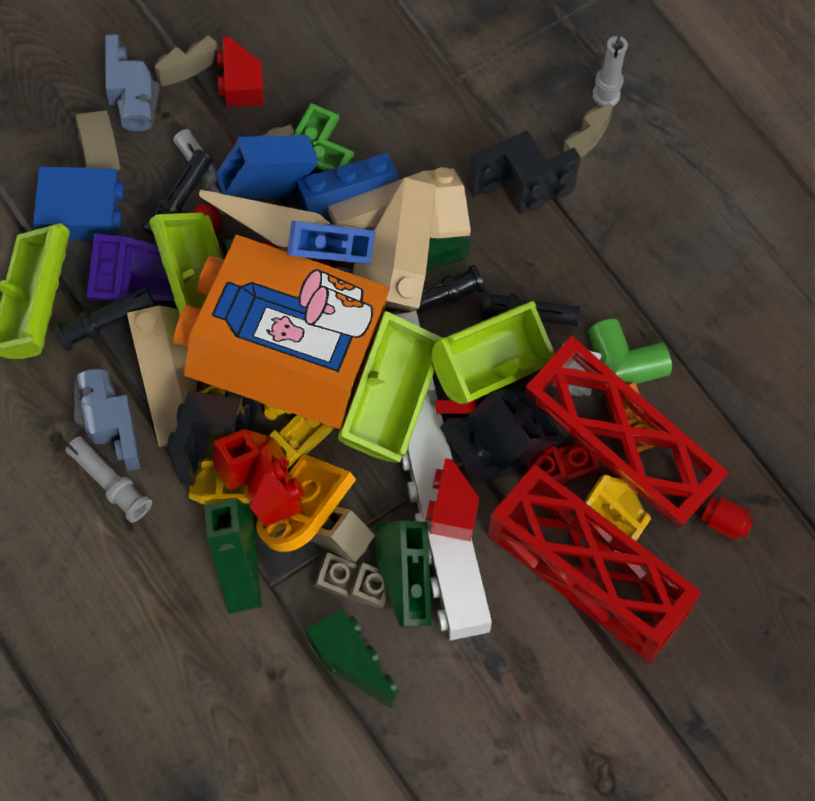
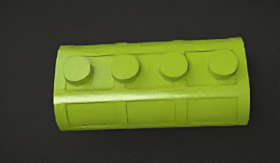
(184, 246)
(31, 290)
(492, 354)
(390, 390)

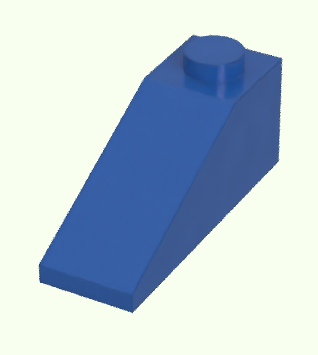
(331, 242)

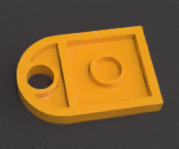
(323, 490)

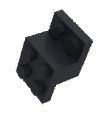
(523, 172)
(202, 422)
(501, 434)

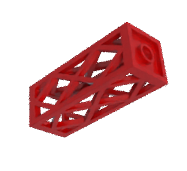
(664, 432)
(605, 543)

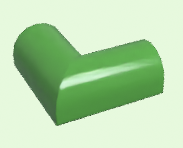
(319, 125)
(630, 365)

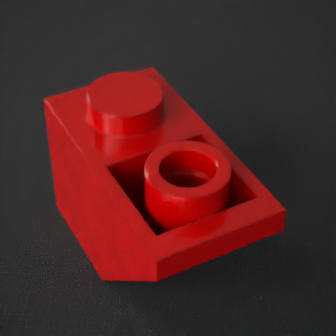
(242, 76)
(237, 454)
(273, 490)
(455, 506)

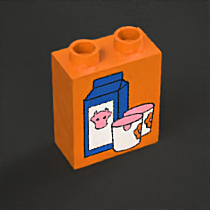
(281, 330)

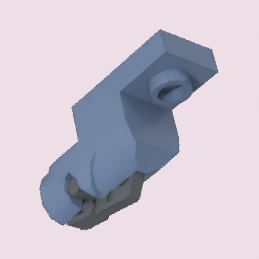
(130, 87)
(105, 415)

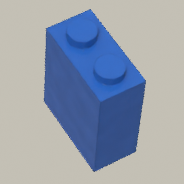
(266, 167)
(80, 200)

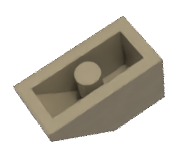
(344, 535)

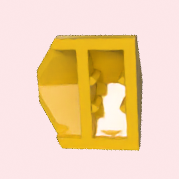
(211, 489)
(619, 505)

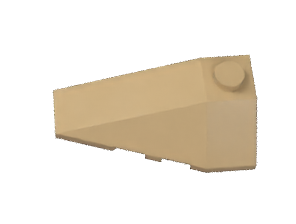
(449, 210)
(265, 219)
(402, 245)
(161, 366)

